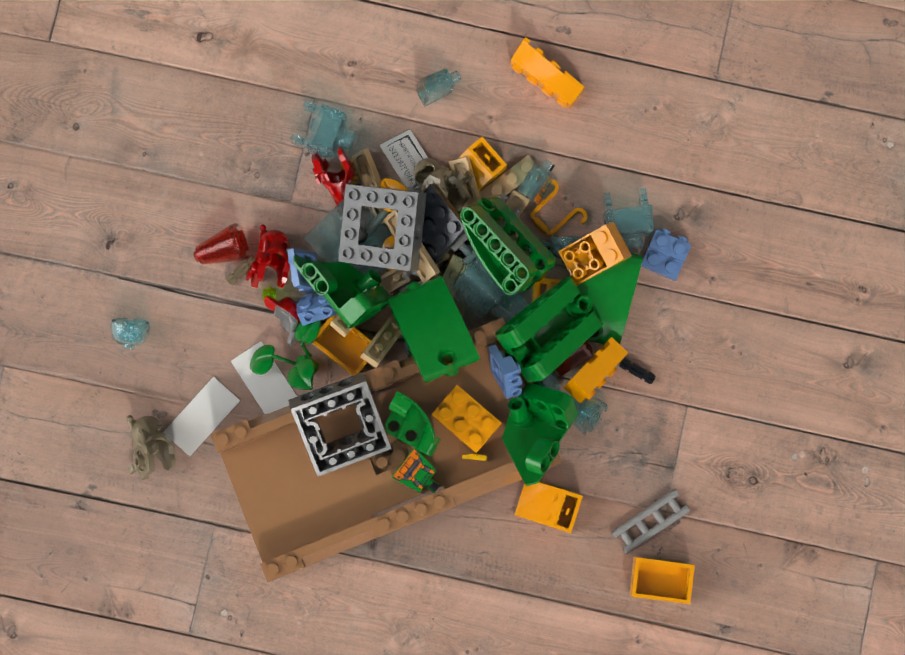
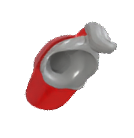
(287, 313)

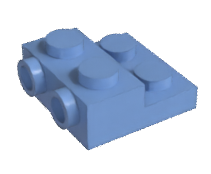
(666, 254)
(297, 278)
(313, 308)
(505, 372)

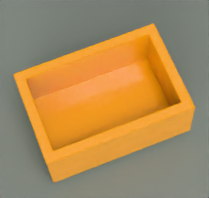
(343, 350)
(466, 419)
(661, 580)

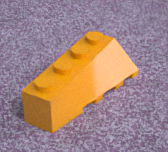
(546, 74)

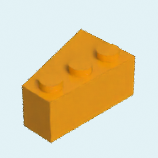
(595, 371)

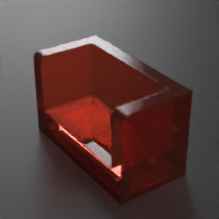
(582, 354)

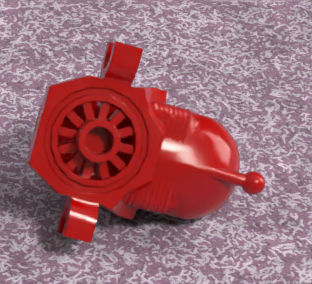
(334, 181)
(270, 244)

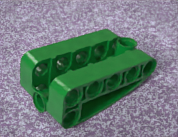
(500, 249)
(612, 297)
(433, 329)
(549, 330)

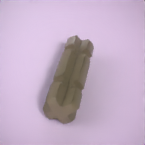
(240, 271)

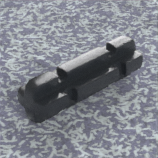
(637, 371)

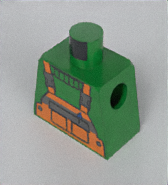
(417, 473)

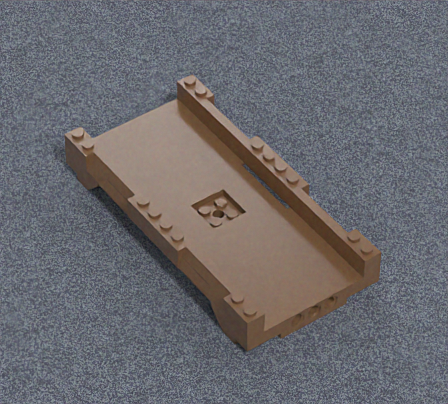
(310, 517)

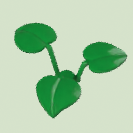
(300, 376)

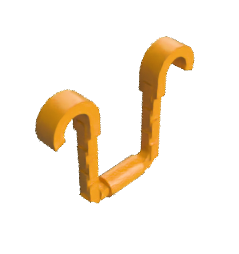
(542, 226)

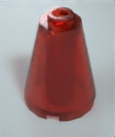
(222, 247)

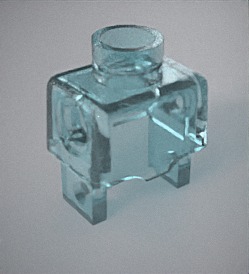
(327, 131)
(631, 222)

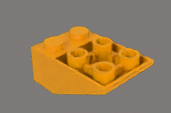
(485, 163)
(595, 253)
(549, 506)

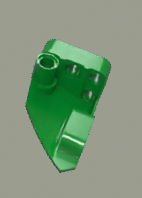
(345, 288)
(412, 418)
(536, 428)

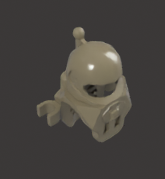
(450, 184)
(143, 433)

